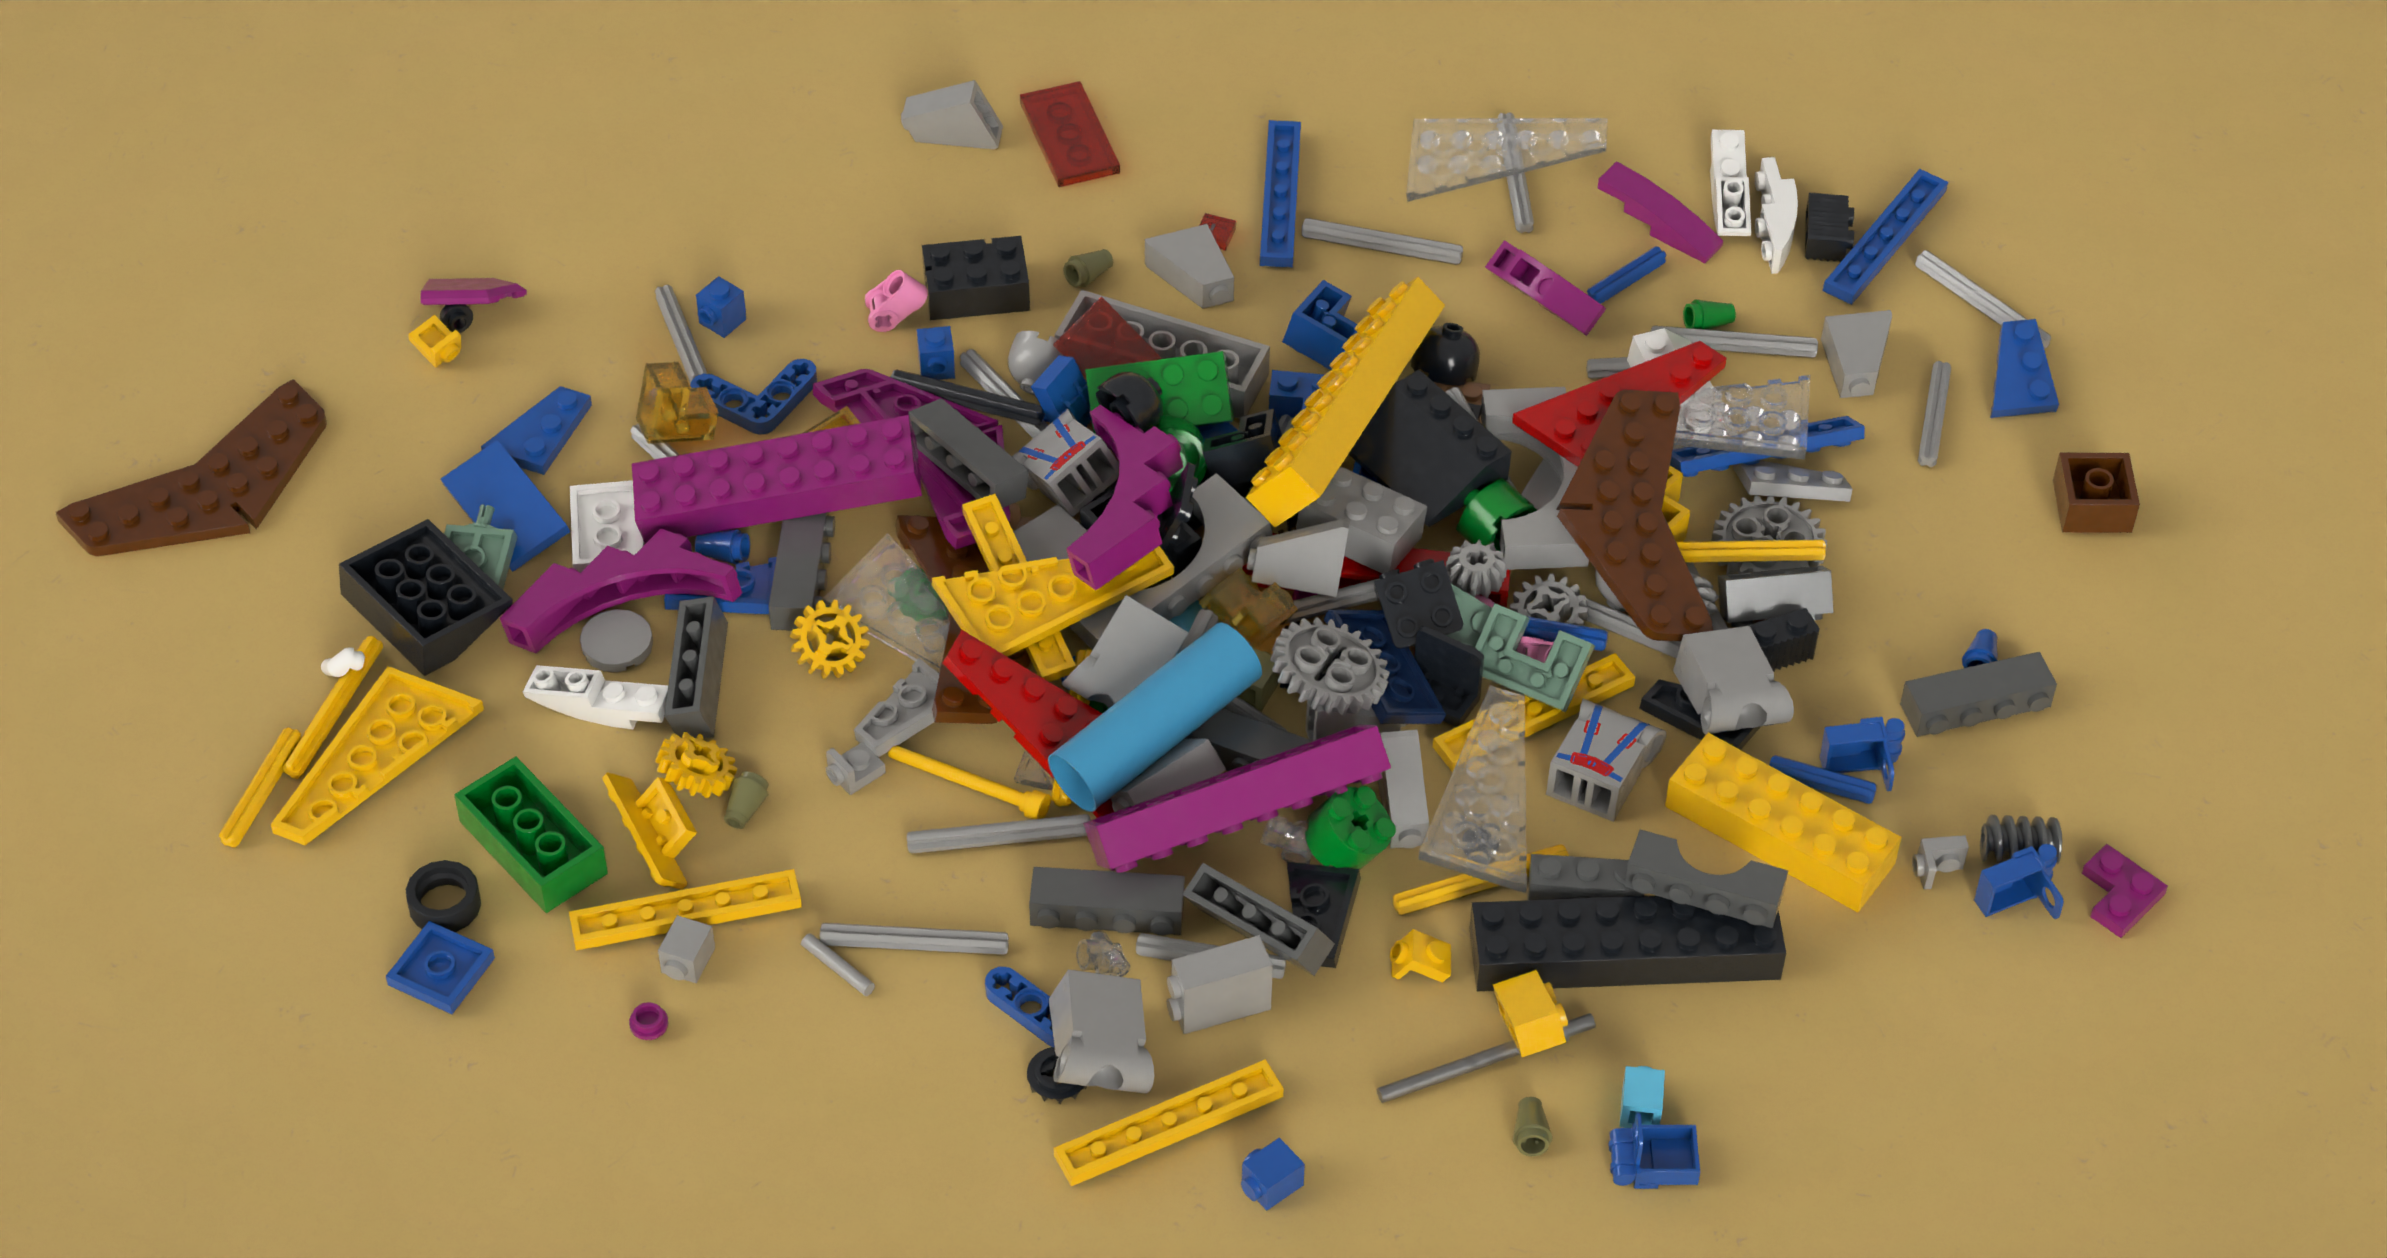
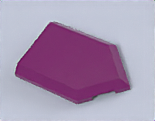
(468, 291)

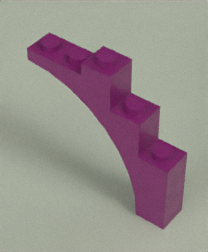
(1130, 519)
(614, 577)

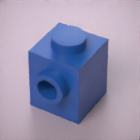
(721, 307)
(936, 352)
(1272, 1174)

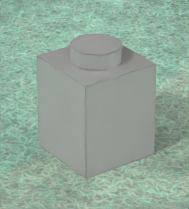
(686, 949)

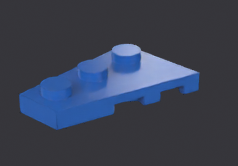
(2022, 373)
(544, 429)
(755, 587)

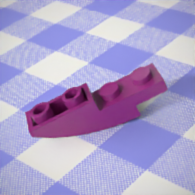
(1545, 287)

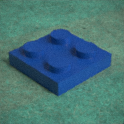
(440, 967)

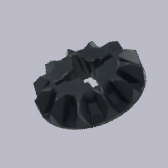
(1040, 1077)

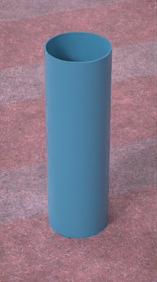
(1155, 716)

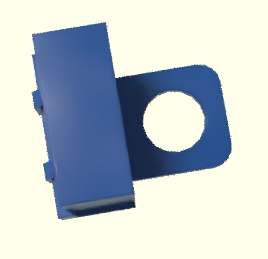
(1062, 389)
(1863, 747)
(2020, 880)
(1654, 1155)

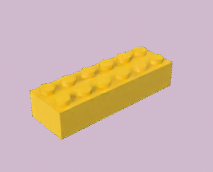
(1783, 822)

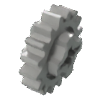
(1551, 597)

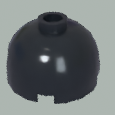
(1447, 355)
(1132, 398)

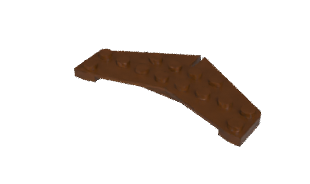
(203, 499)
(1619, 517)
(939, 558)

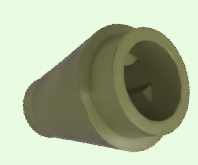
(1086, 267)
(745, 798)
(1532, 1129)

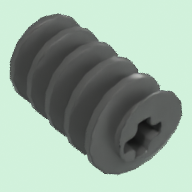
(2016, 837)

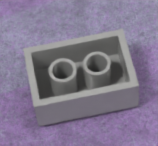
(1381, 523)

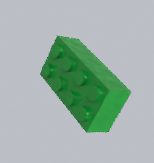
(1190, 386)
(531, 834)

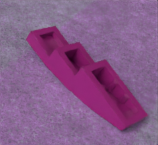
(1666, 215)

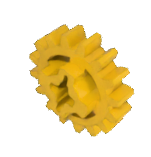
(817, 633)
(696, 765)

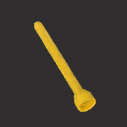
(1033, 804)

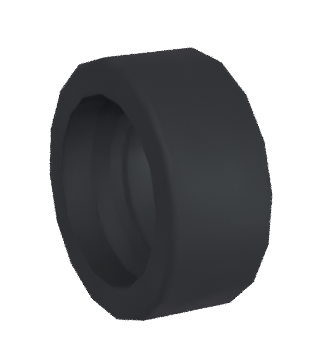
(441, 874)

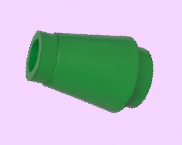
(1708, 314)

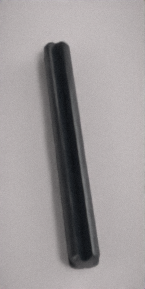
(975, 398)

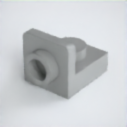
(853, 768)
(1939, 854)

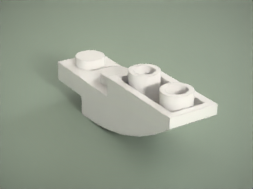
(1730, 183)
(1777, 213)
(593, 699)

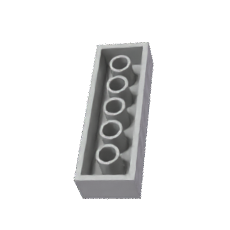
(1177, 338)

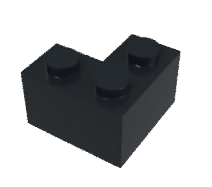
(1242, 453)

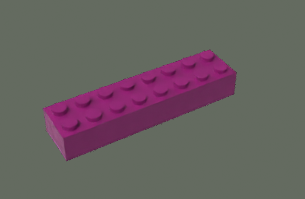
(777, 479)
(1237, 796)

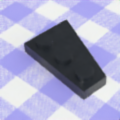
(1671, 704)
(1324, 899)

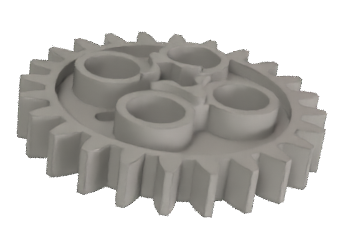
(1766, 522)
(1350, 681)

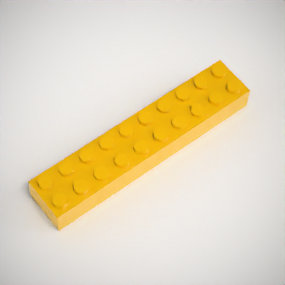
(1344, 402)

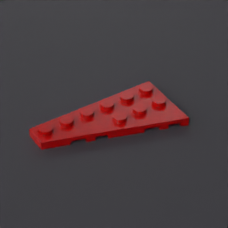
(1572, 419)
(1029, 704)

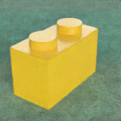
(1531, 1013)

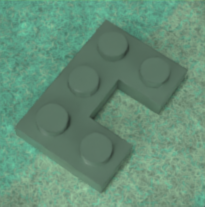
(1545, 682)

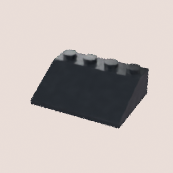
(1429, 448)
(423, 595)

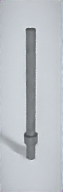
(1470, 1063)

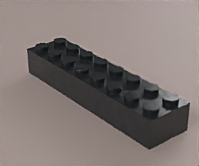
(1619, 943)

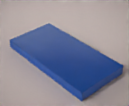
(498, 481)

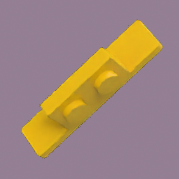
(656, 824)

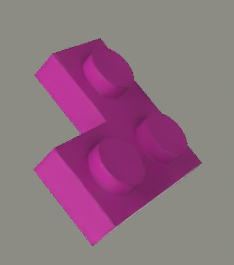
(2129, 888)

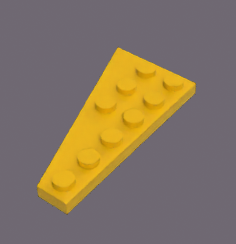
(1037, 598)
(381, 739)

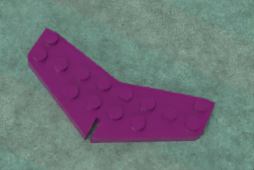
(879, 397)

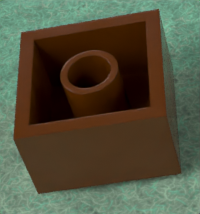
(2096, 492)

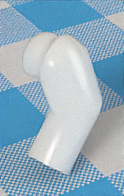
(342, 662)

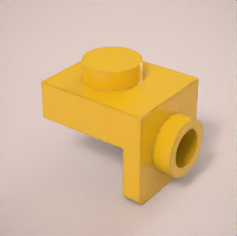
(436, 341)
(1422, 955)

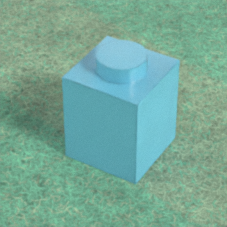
(1642, 1094)

